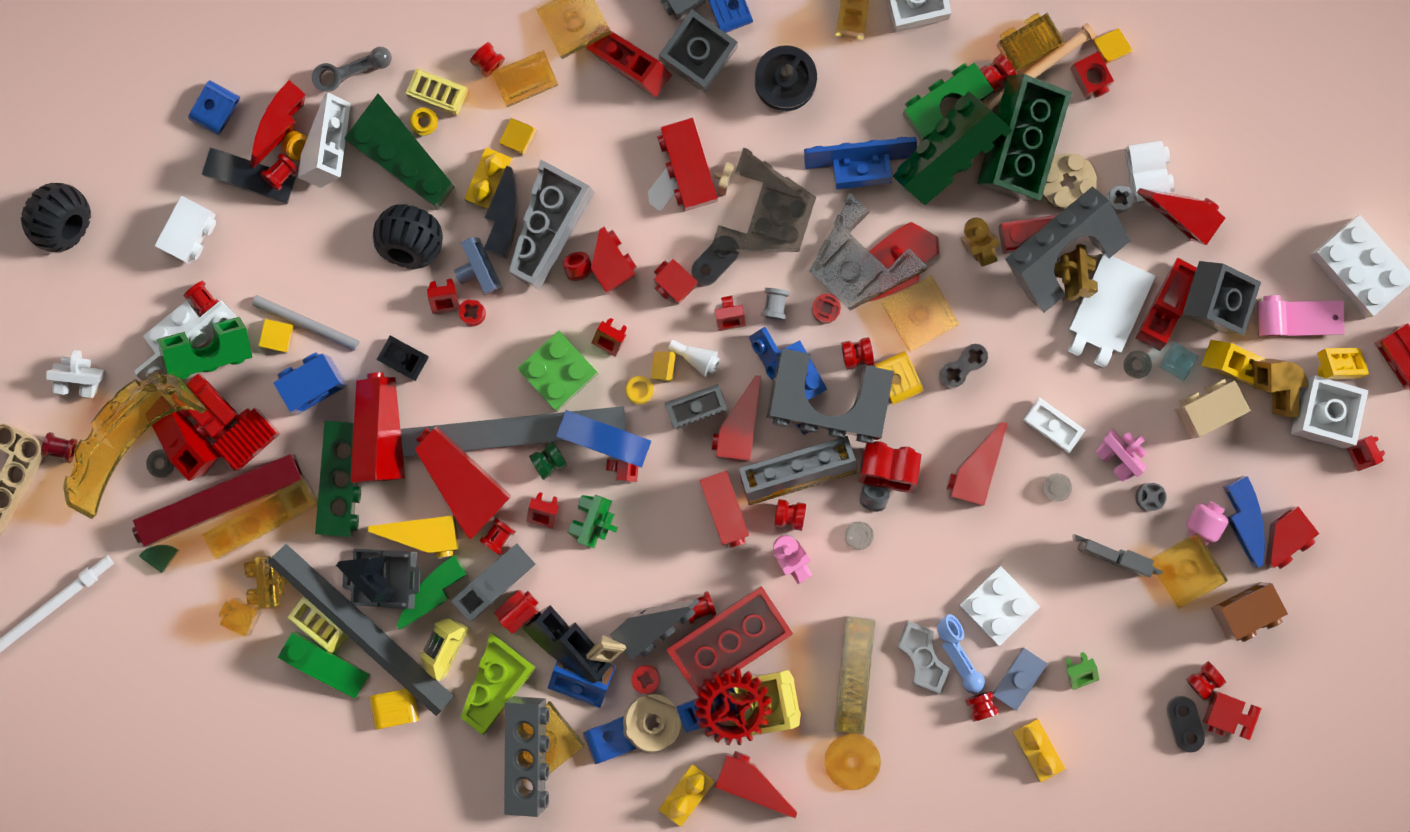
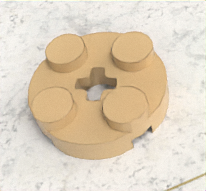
(1075, 167)
(666, 716)

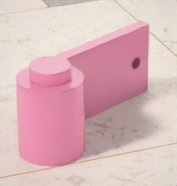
(1299, 318)

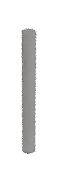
(305, 323)

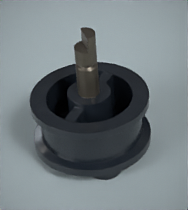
(785, 78)

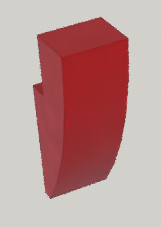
(277, 121)
(1167, 305)

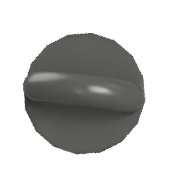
(874, 498)

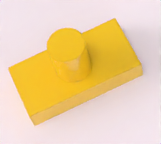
(1341, 363)

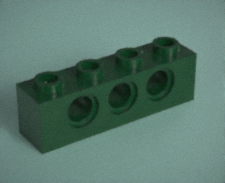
(326, 520)

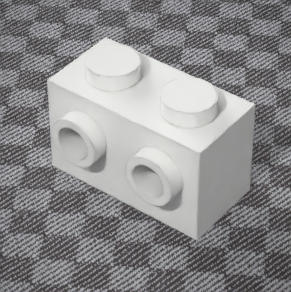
(186, 230)

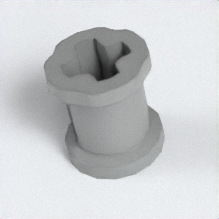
(1127, 202)
(775, 303)

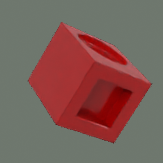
(1092, 63)

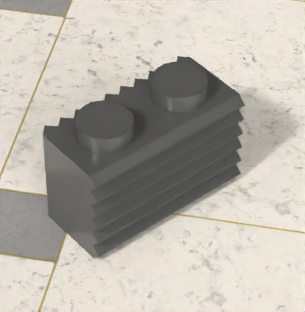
(696, 406)

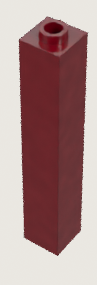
(217, 501)

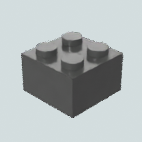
(698, 51)
(1221, 298)

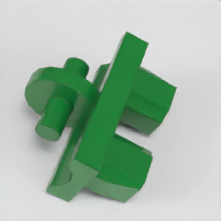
(596, 523)

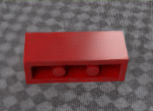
(687, 164)

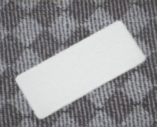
(662, 191)

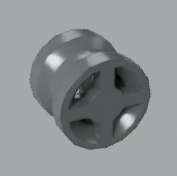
(1155, 494)

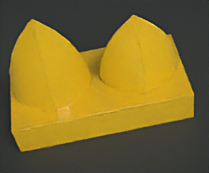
(487, 178)
(1039, 750)
(686, 795)

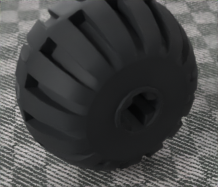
(55, 217)
(407, 236)

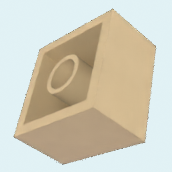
(1213, 409)

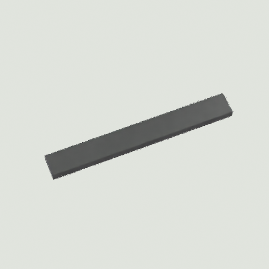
(509, 431)
(360, 629)

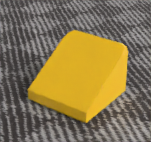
(1112, 46)
(517, 136)
(663, 366)

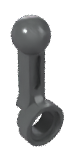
(379, 58)

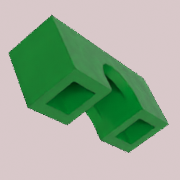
(925, 112)
(227, 347)

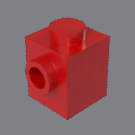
(673, 281)

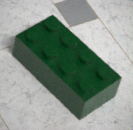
(1024, 157)

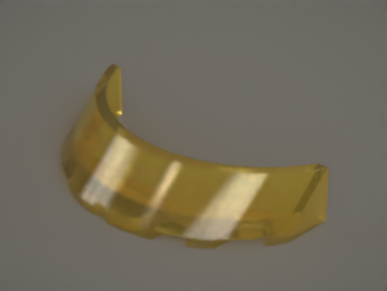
(116, 429)

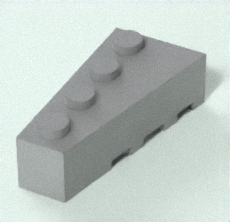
(548, 223)

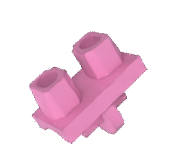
(1131, 463)
(791, 558)

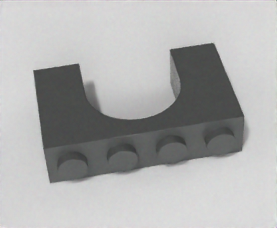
(1036, 258)
(790, 404)

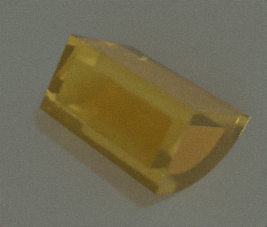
(525, 78)

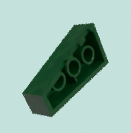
(392, 146)
(950, 148)

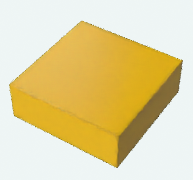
(276, 335)

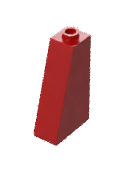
(377, 431)
(462, 482)

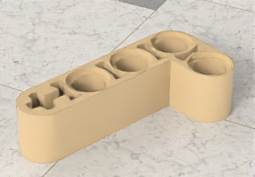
(17, 458)

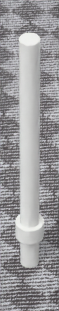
(86, 578)

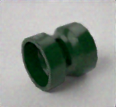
(542, 464)

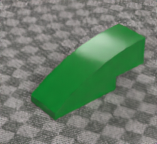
(432, 590)

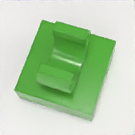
(1082, 673)

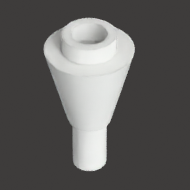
(701, 359)

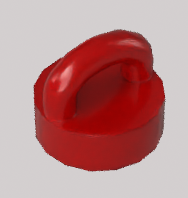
(577, 266)

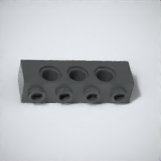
(517, 798)

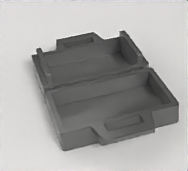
(1124, 559)
(400, 574)

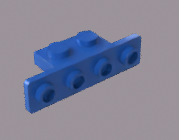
(861, 162)
(768, 353)

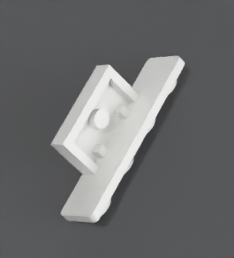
(185, 320)

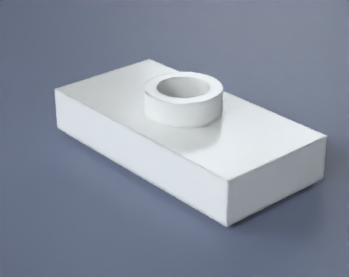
(1053, 425)

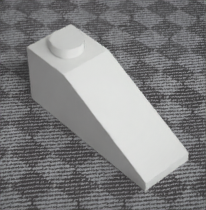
(325, 144)

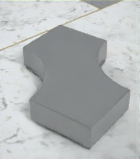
(928, 670)

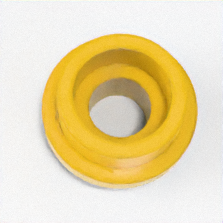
(420, 113)

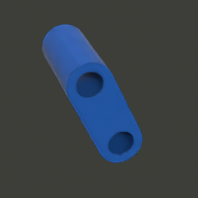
(730, 14)
(214, 107)
(607, 741)

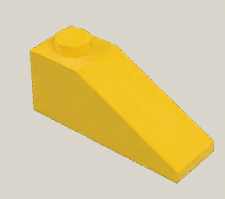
(1231, 361)
(427, 535)

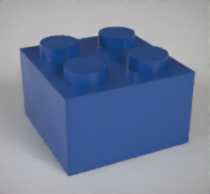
(309, 383)

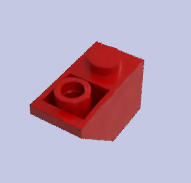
(609, 264)
(1288, 535)

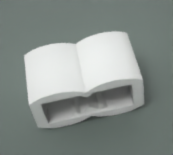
(1148, 168)

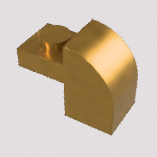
(1283, 381)

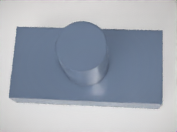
(478, 267)
(1019, 678)

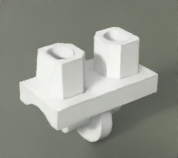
(75, 370)

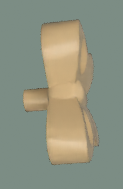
(725, 177)

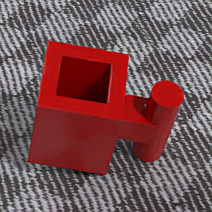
(517, 611)
(1226, 713)

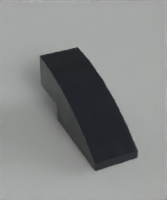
(240, 174)
(503, 214)
(565, 643)

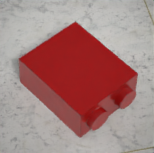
(725, 509)

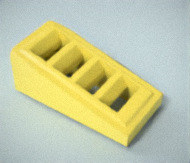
(457, 101)
(335, 642)

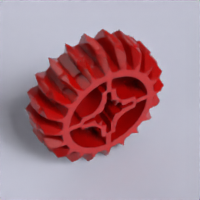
(722, 711)

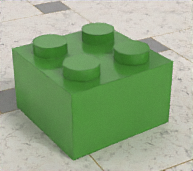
(558, 371)

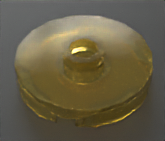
(852, 746)

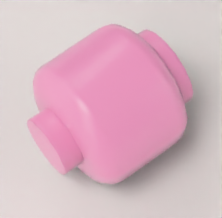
(1207, 522)

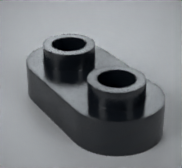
(716, 261)
(1186, 724)

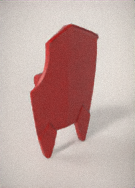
(909, 236)

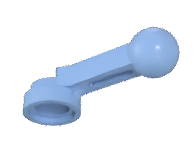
(952, 633)

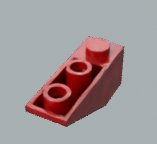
(185, 446)

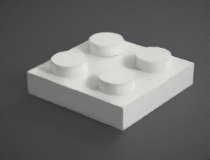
(999, 605)

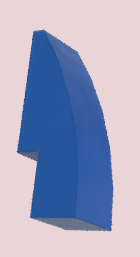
(603, 438)
(1247, 519)

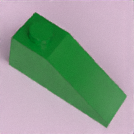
(323, 665)

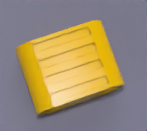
(905, 380)
(393, 708)

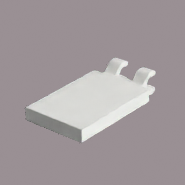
(1111, 312)

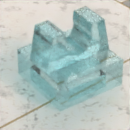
(1178, 361)

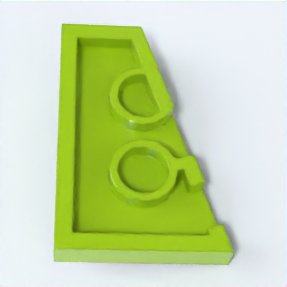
(498, 679)

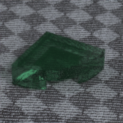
(159, 556)

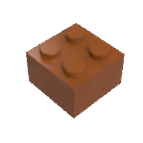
(1250, 611)

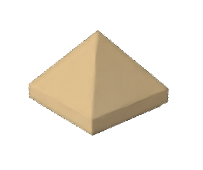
(605, 650)

